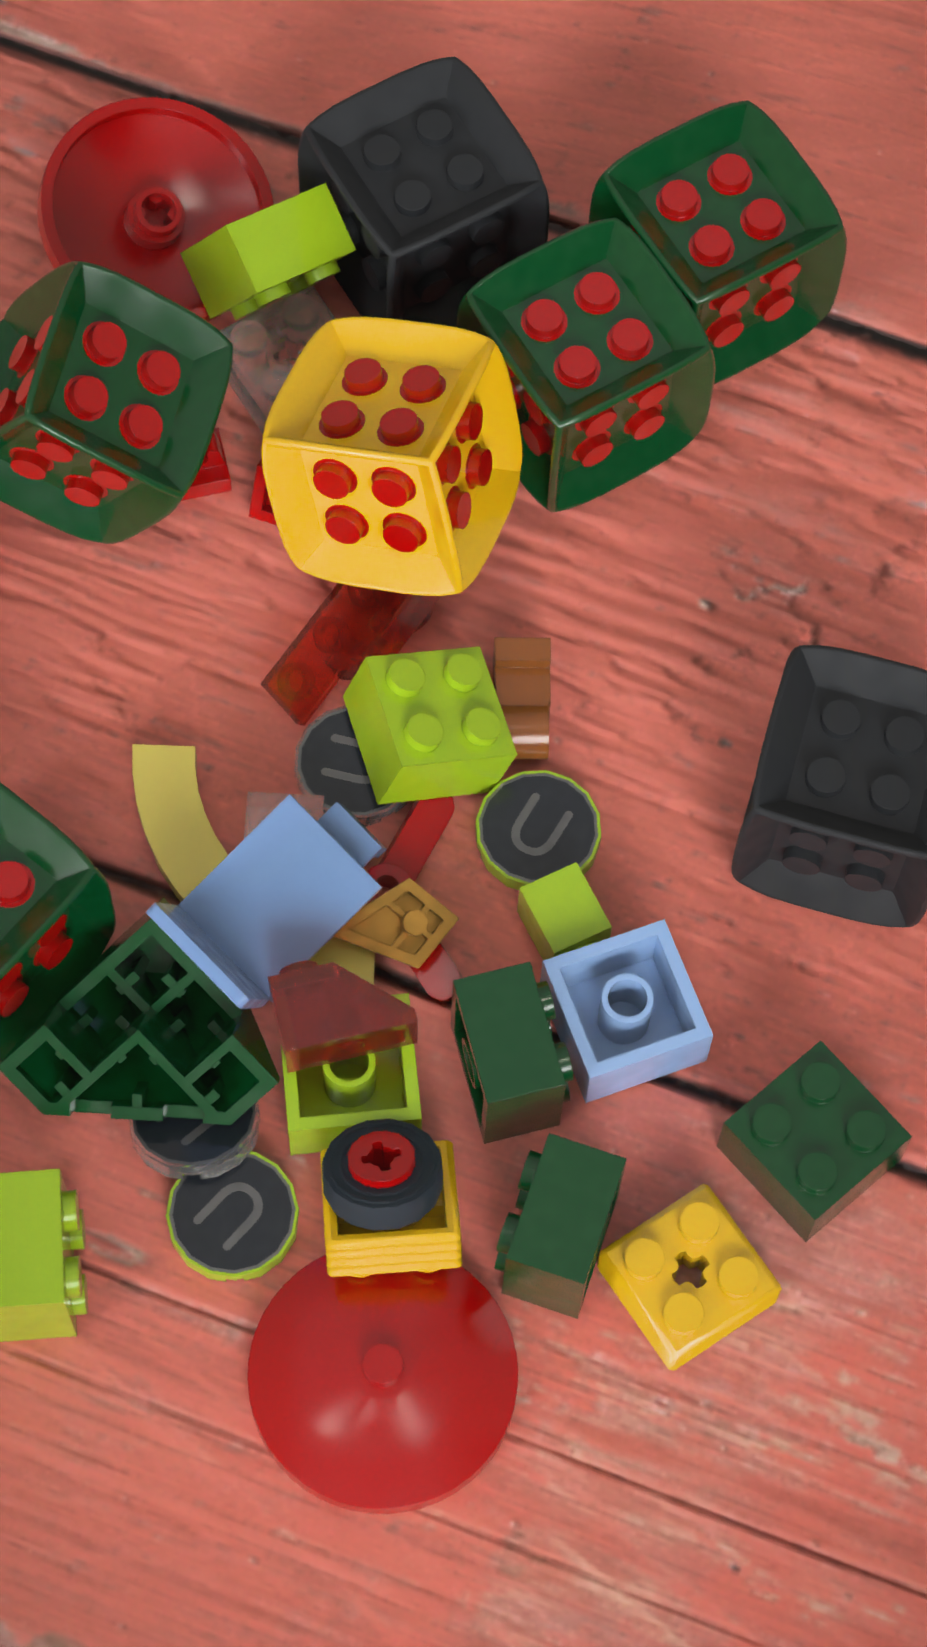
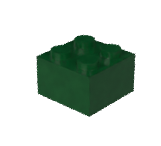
(509, 1051)
(813, 1140)
(562, 1225)

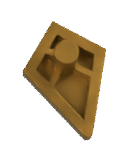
(400, 924)

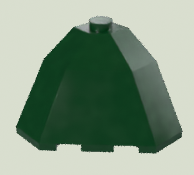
(143, 1040)

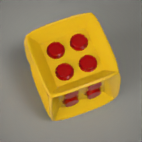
(393, 455)

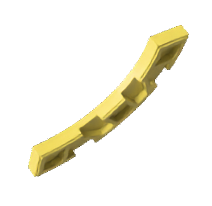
(186, 843)

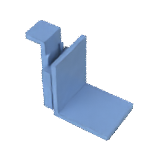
(274, 898)

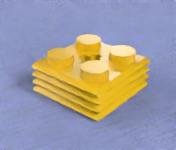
(420, 1246)
(680, 1317)

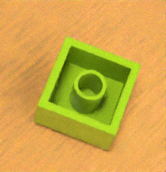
(269, 254)
(429, 724)
(348, 1092)
(38, 1268)

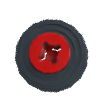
(382, 1174)

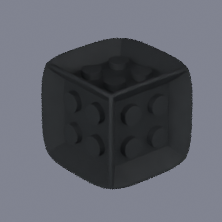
(426, 188)
(842, 790)

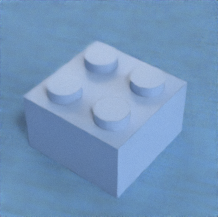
(626, 1010)

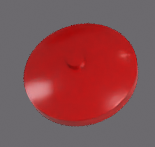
(144, 186)
(382, 1385)

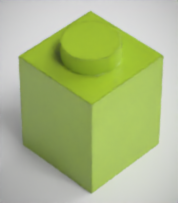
(562, 912)

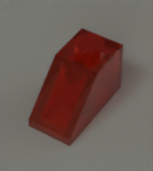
(335, 1015)

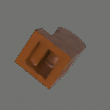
(524, 692)

